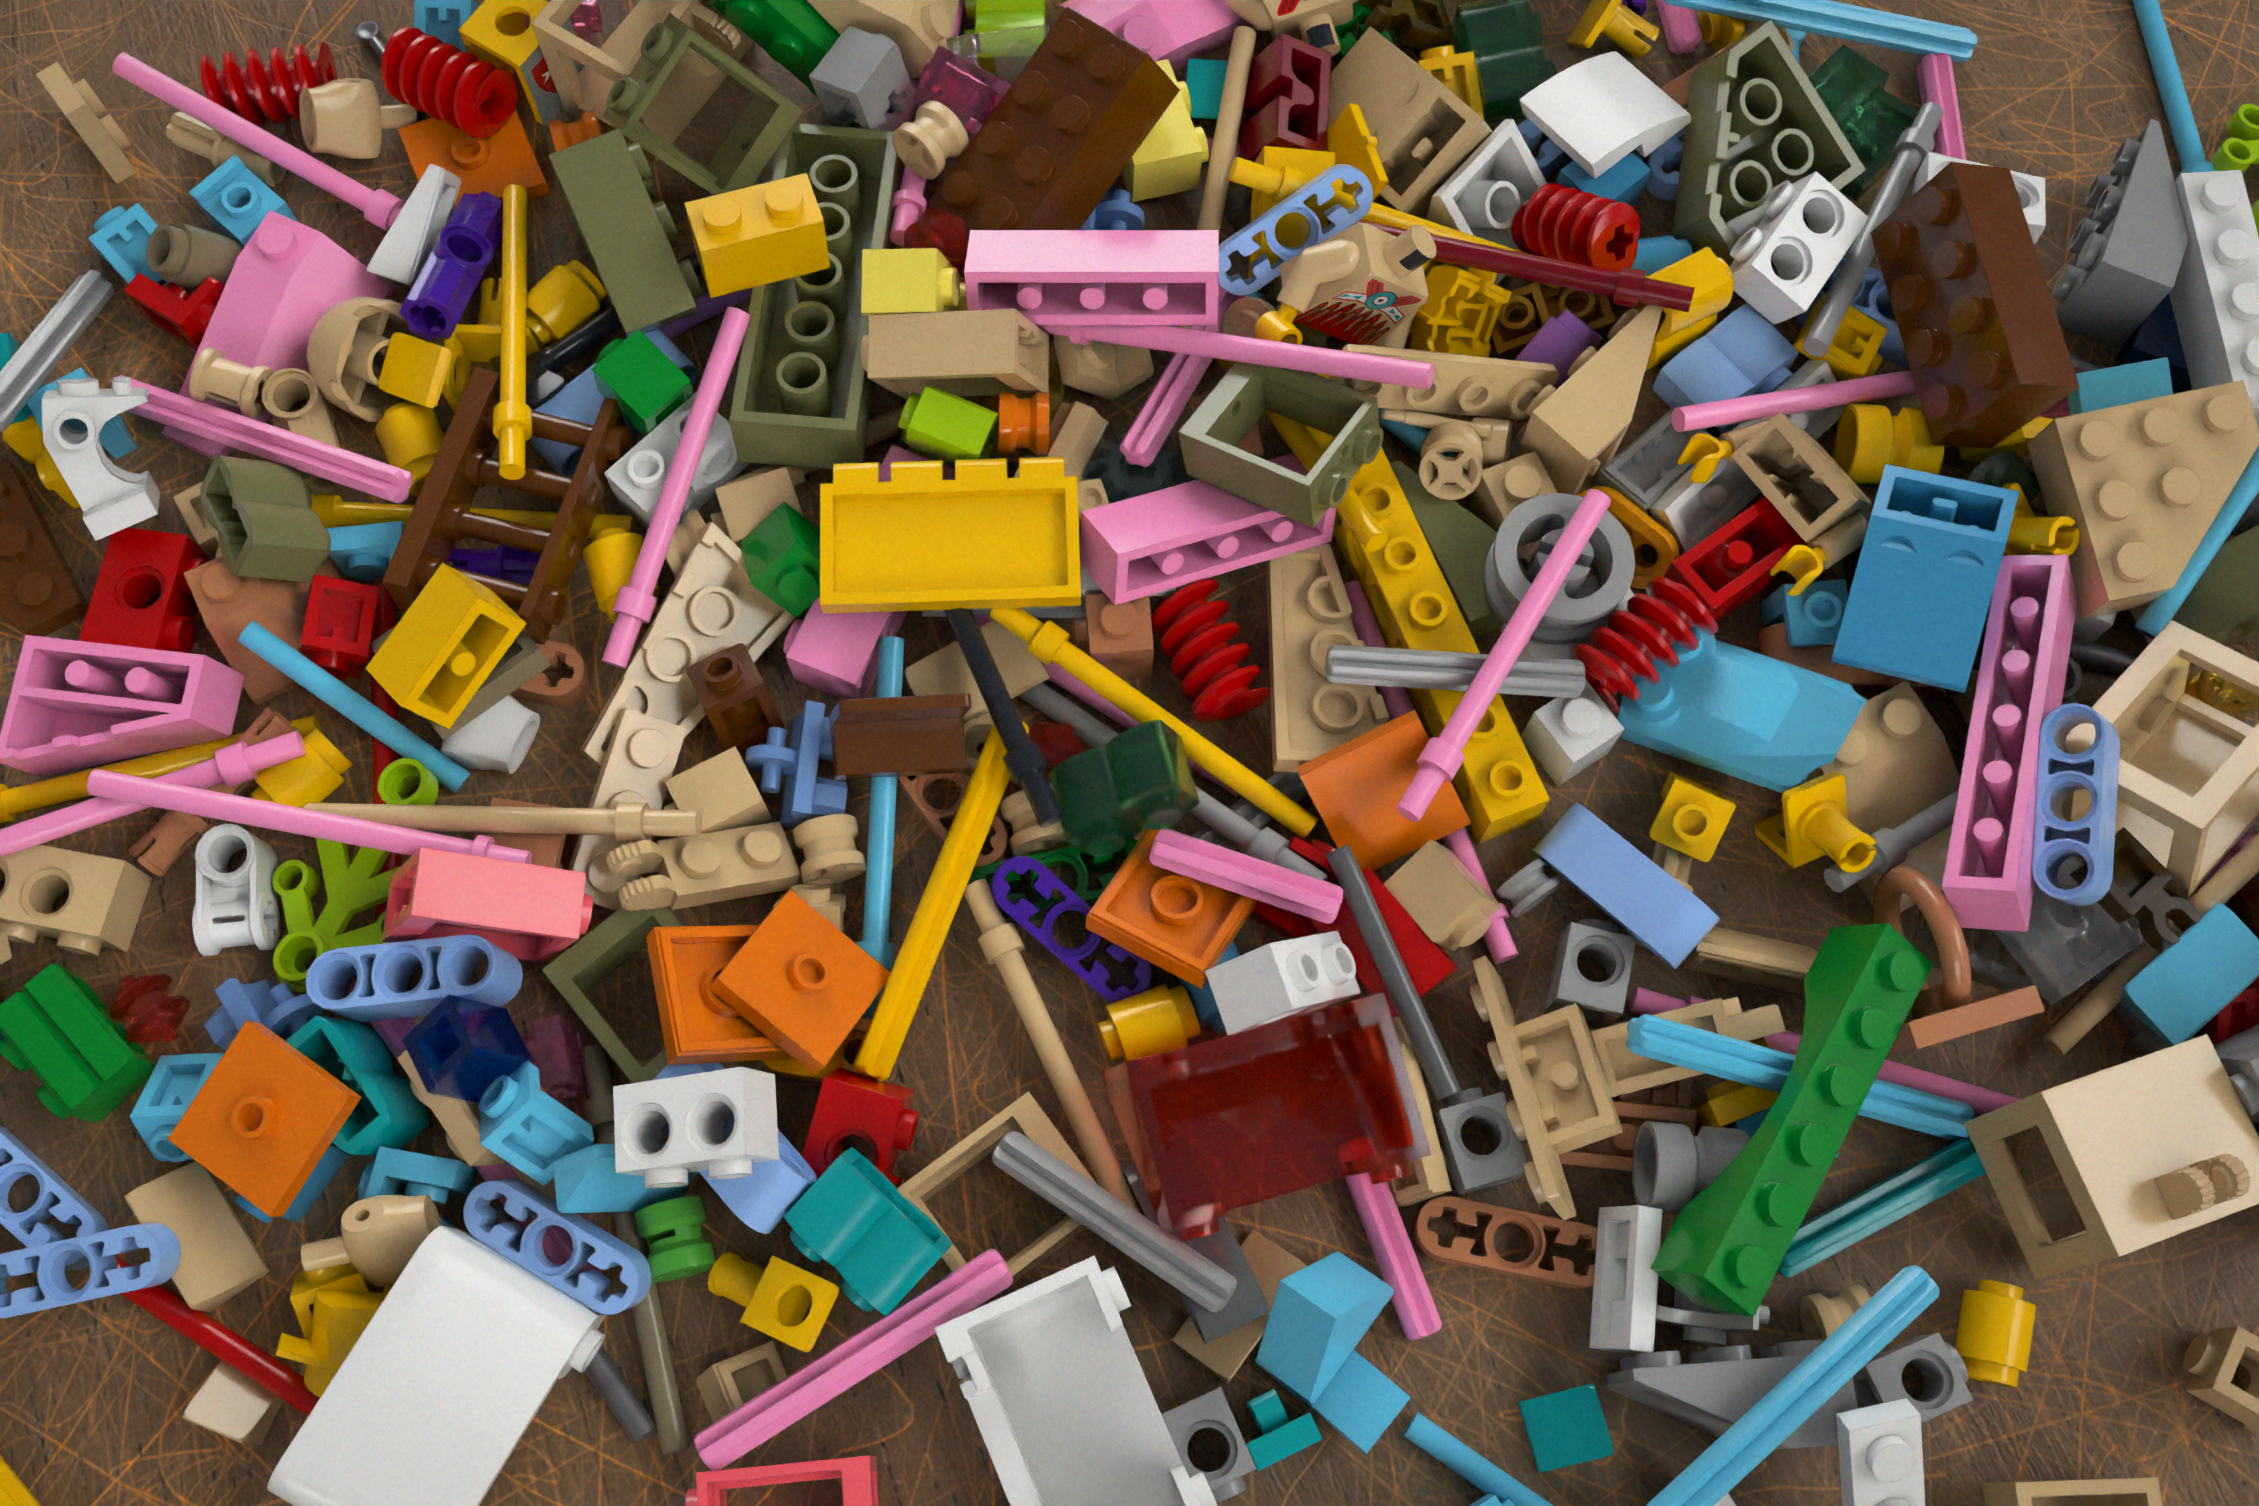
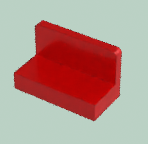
(1423, 958)

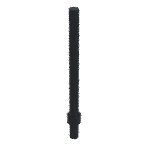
(1023, 759)

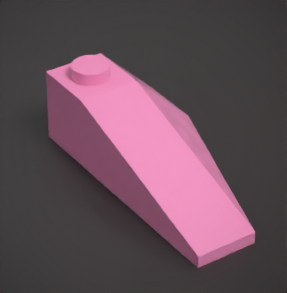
(1164, 27)
(273, 302)

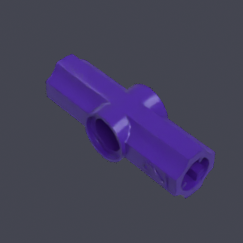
(454, 266)

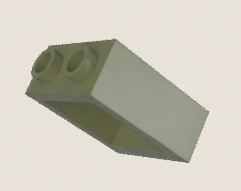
(749, 142)
(1239, 401)
(595, 959)

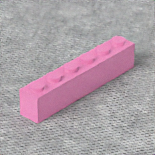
(2017, 686)

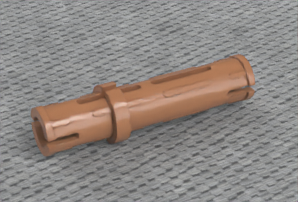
(179, 830)

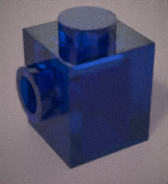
(465, 1047)

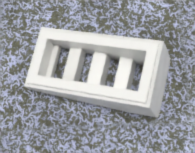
(417, 227)

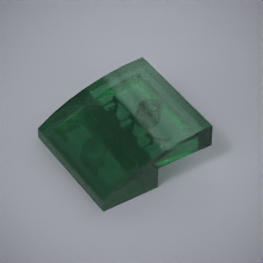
(1864, 112)

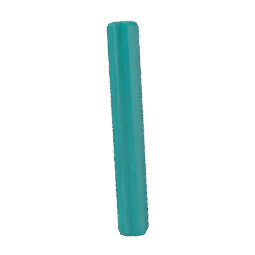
(1881, 1205)

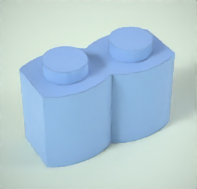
(1729, 362)

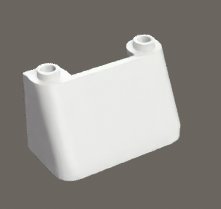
(438, 1383)
(1067, 1397)

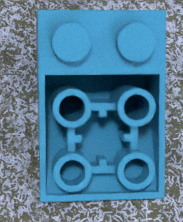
(1925, 577)

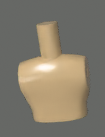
(348, 118)
(376, 1237)

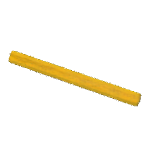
(935, 912)

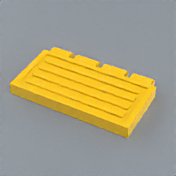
(949, 541)

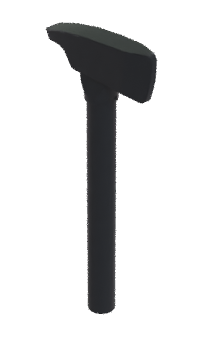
(545, 364)

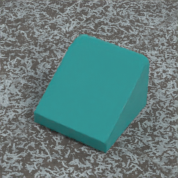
(1205, 87)
(1566, 1428)

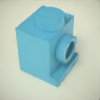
(237, 200)

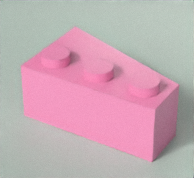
(111, 703)

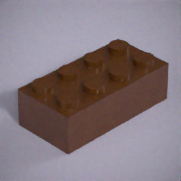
(1058, 132)
(1973, 307)

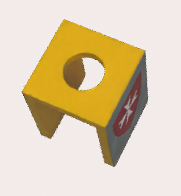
(500, 36)

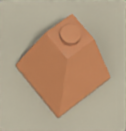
(235, 601)

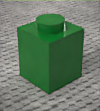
(641, 381)
(785, 559)

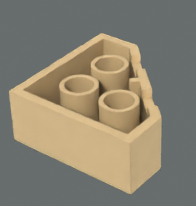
(2142, 487)

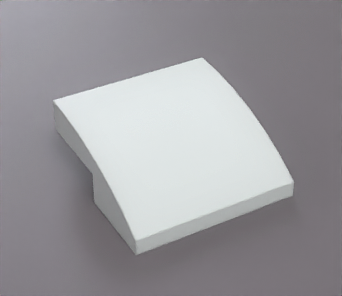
(1603, 112)

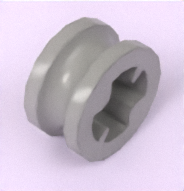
(1528, 888)

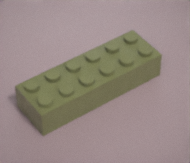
(800, 362)

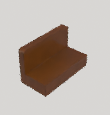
(899, 736)

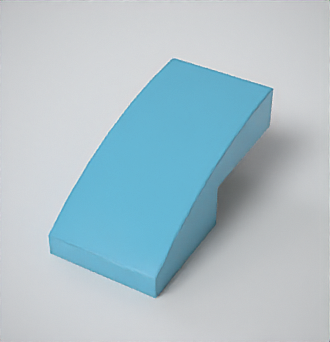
(1358, 1402)

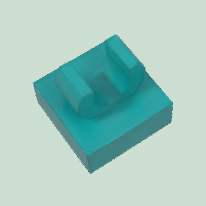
(1279, 1435)

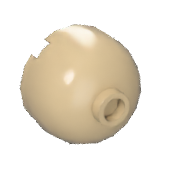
(349, 353)

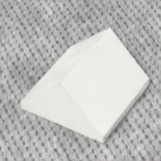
(1489, 189)

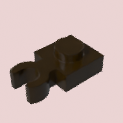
(1415, 22)
(2139, 892)

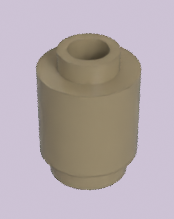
(191, 254)

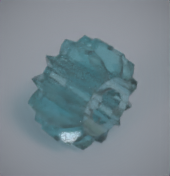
(1113, 470)

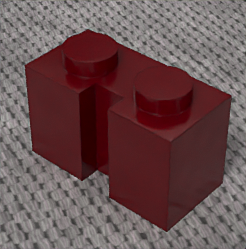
(1287, 98)

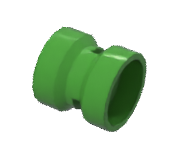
(675, 1238)

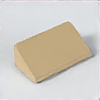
(949, 673)
(1752, 959)
(215, 1247)
(1227, 1354)

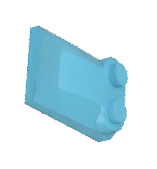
(1741, 714)

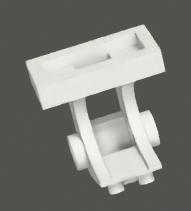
(104, 491)
(1627, 1289)

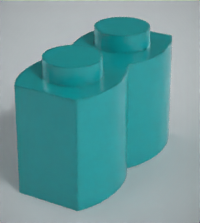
(357, 1057)
(866, 1232)

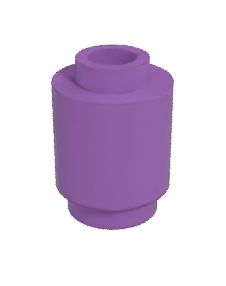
(1560, 343)

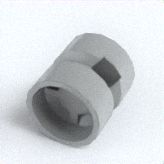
(1676, 1166)

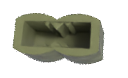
(264, 519)

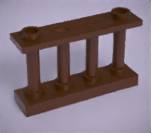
(466, 464)

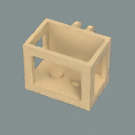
(682, 93)
(2182, 764)
(2139, 1150)

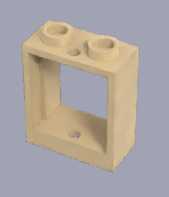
(958, 352)
(1020, 1116)

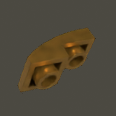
(1531, 309)

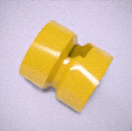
(1872, 437)

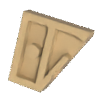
(81, 109)

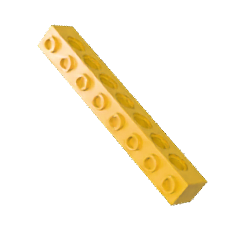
(1420, 613)

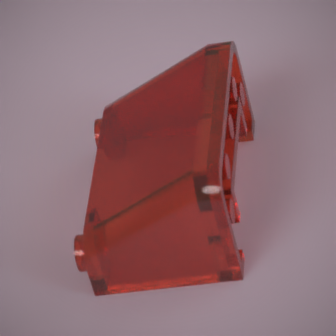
(1268, 1113)

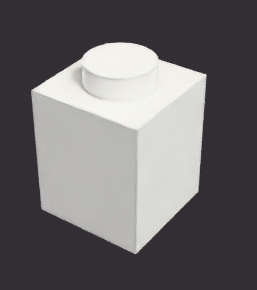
(1571, 734)

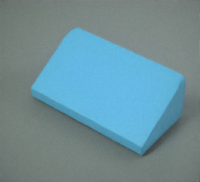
(2195, 976)
(589, 1184)

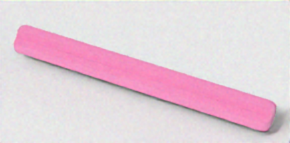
(852, 1360)

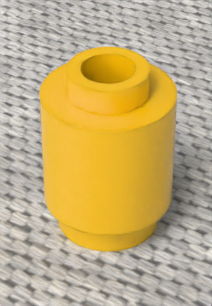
(563, 302)
(410, 440)
(610, 565)
(306, 777)
(1149, 1023)
(1995, 1333)

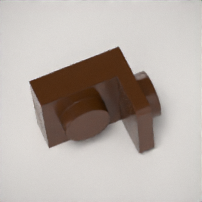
(734, 697)

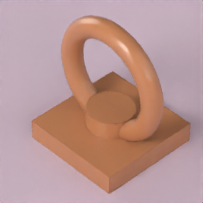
(1947, 1007)

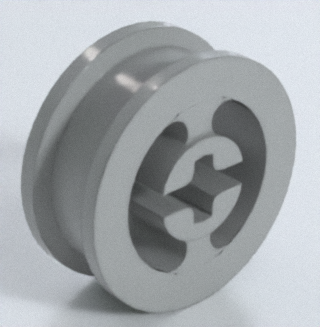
(1545, 520)

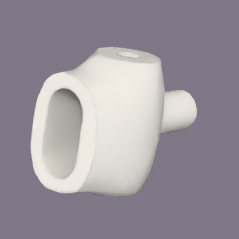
(494, 738)

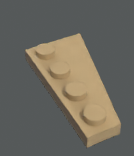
(701, 615)
(1305, 617)

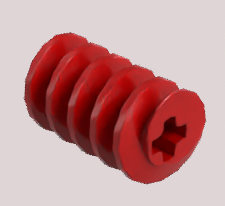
(448, 83)
(266, 89)
(1577, 228)
(1641, 637)
(1203, 654)

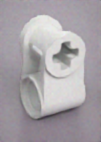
(236, 905)

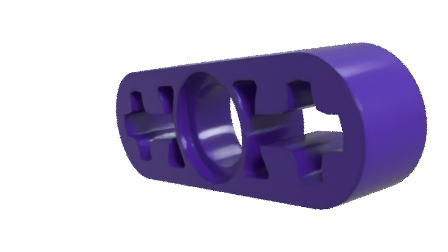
(1022, 909)

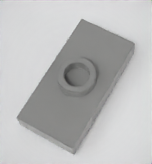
(1648, 464)

